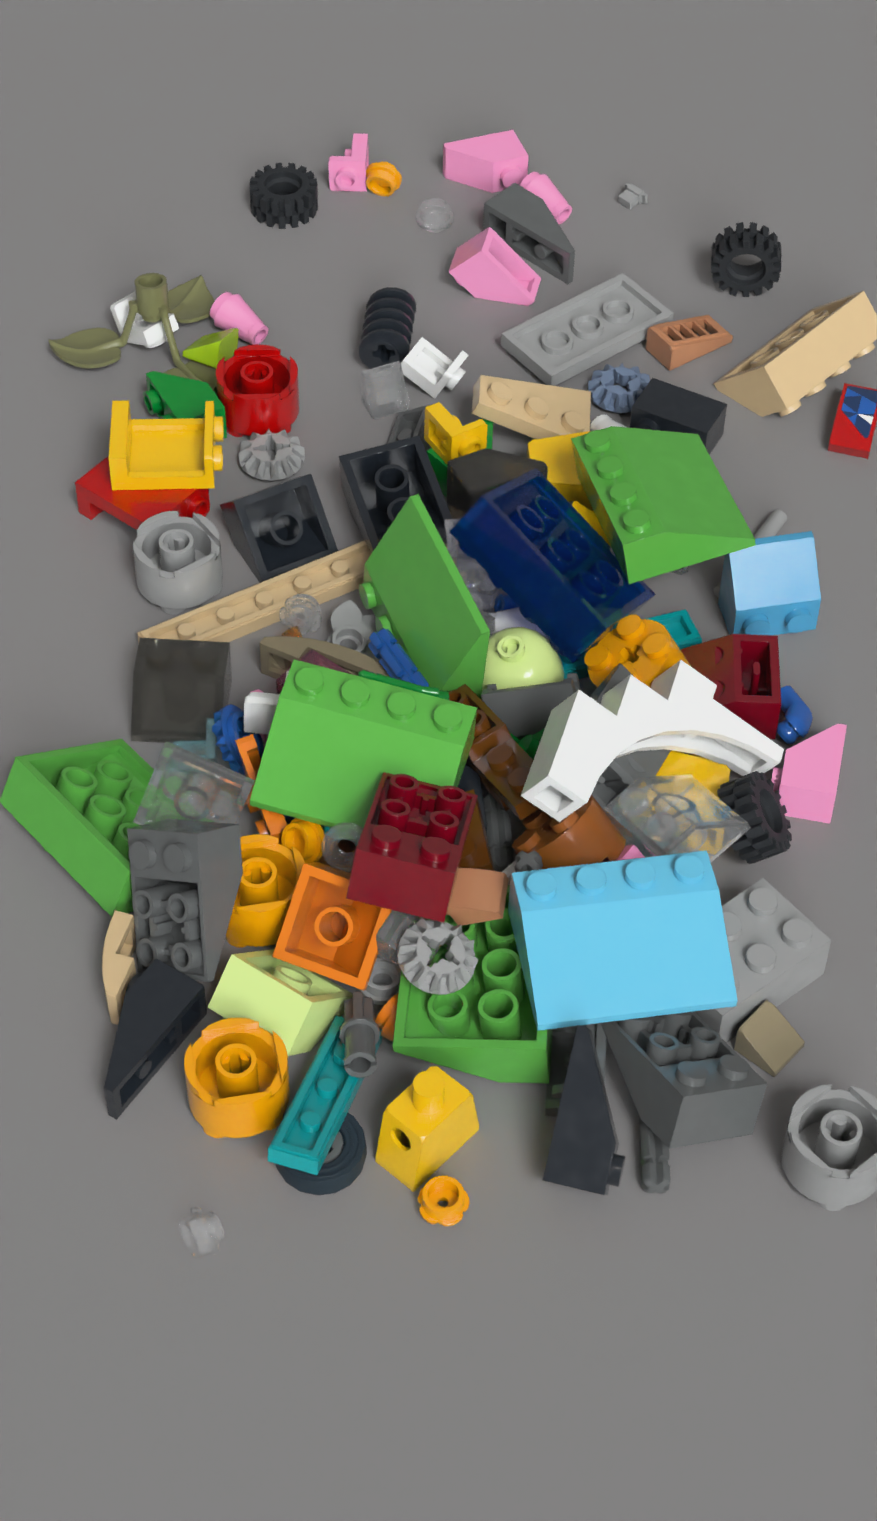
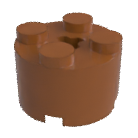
(578, 839)

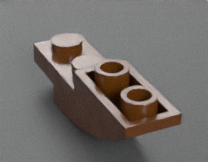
(496, 756)

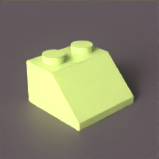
(280, 998)

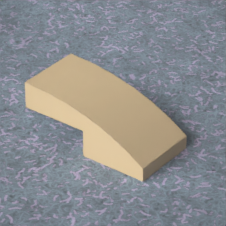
(117, 961)

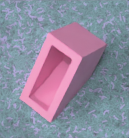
(486, 161)
(494, 270)
(811, 775)

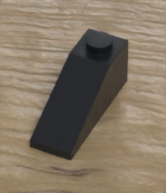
(154, 1021)
(584, 1132)

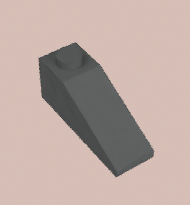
(530, 230)

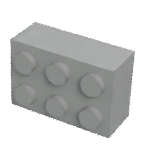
(771, 954)

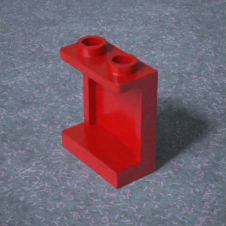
(134, 506)

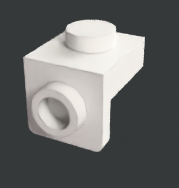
(142, 332)
(432, 368)

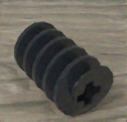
(387, 327)

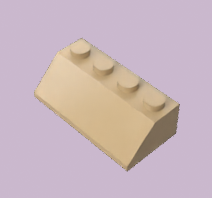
(803, 357)

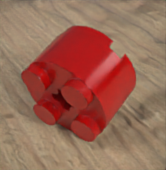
(258, 390)

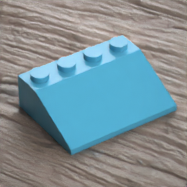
(621, 940)

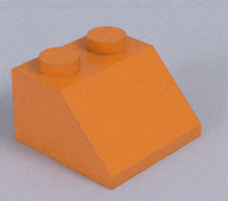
(329, 931)

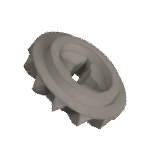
(257, 463)
(443, 976)

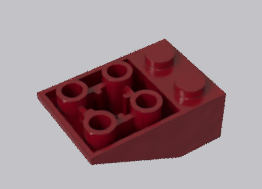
(745, 676)
(411, 846)

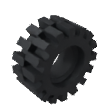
(283, 195)
(741, 242)
(760, 806)

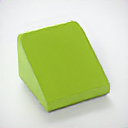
(213, 347)

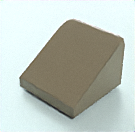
(768, 1039)

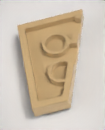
(532, 407)

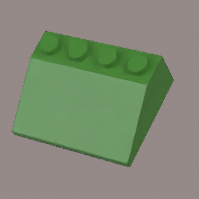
(658, 499)
(426, 602)
(340, 735)
(80, 812)
(486, 1023)

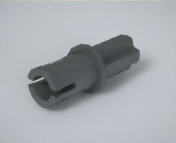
(359, 1036)

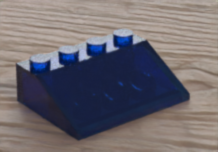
(549, 563)

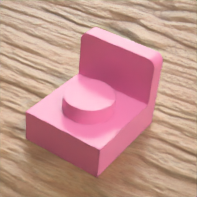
(349, 171)

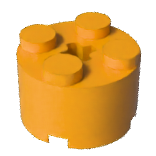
(639, 646)
(264, 891)
(237, 1079)

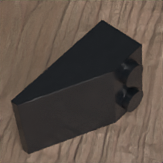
(381, 482)

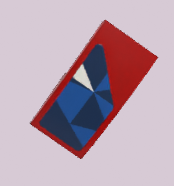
(854, 421)

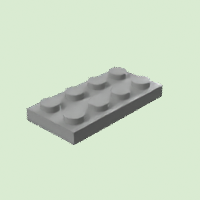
(585, 329)

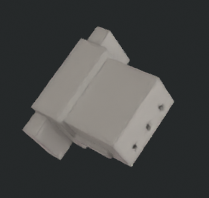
(632, 196)

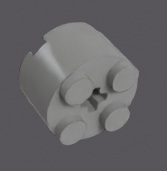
(178, 561)
(832, 1146)

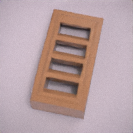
(672, 349)

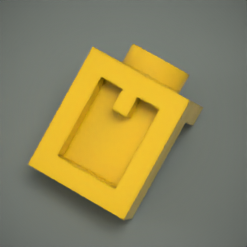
(448, 435)

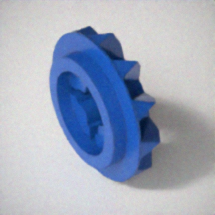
(228, 728)

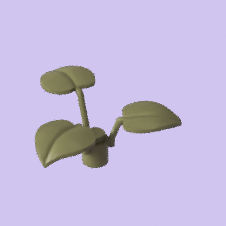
(153, 301)

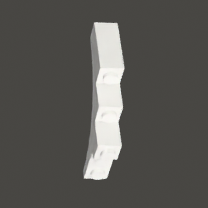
(632, 717)

